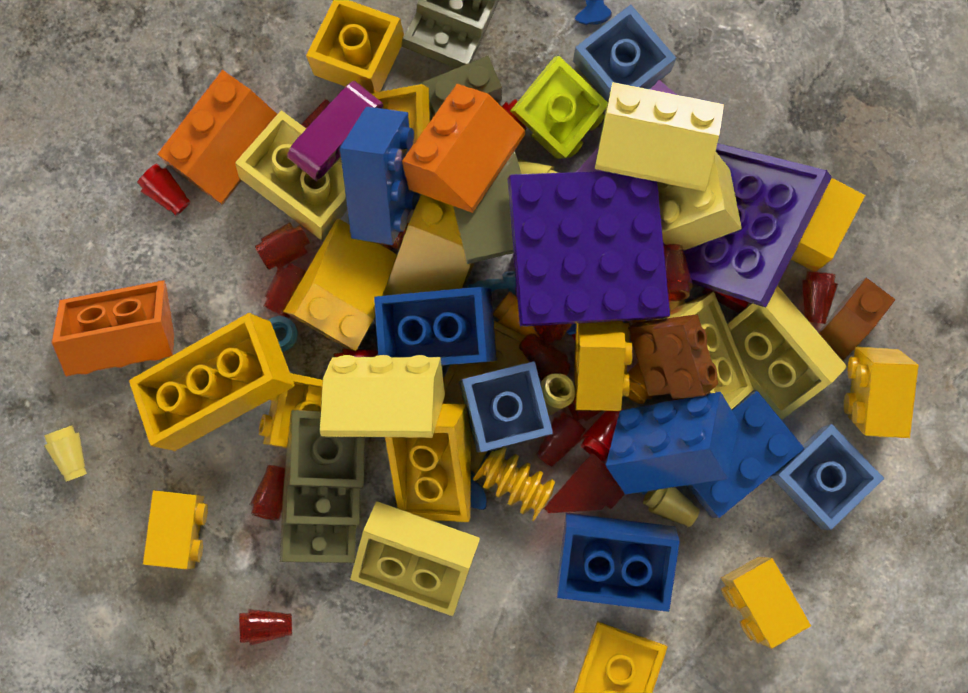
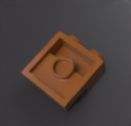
(674, 356)

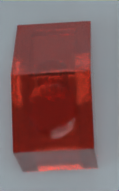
(587, 489)

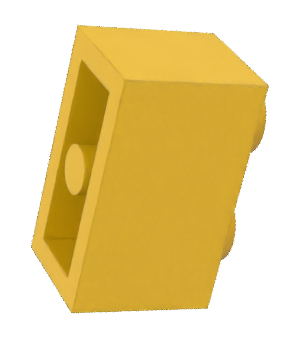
(175, 530)

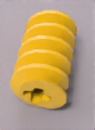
(515, 481)

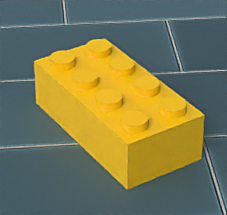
(211, 382)

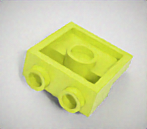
(560, 109)

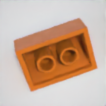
(216, 136)
(462, 149)
(113, 328)

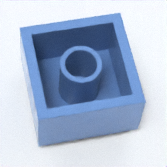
(624, 53)
(505, 407)
(827, 477)

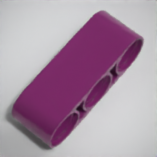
(320, 143)

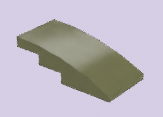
(449, 29)
(488, 229)
(320, 493)

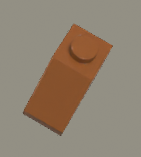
(855, 317)

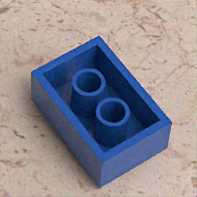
(375, 175)
(438, 324)
(673, 444)
(759, 451)
(617, 562)

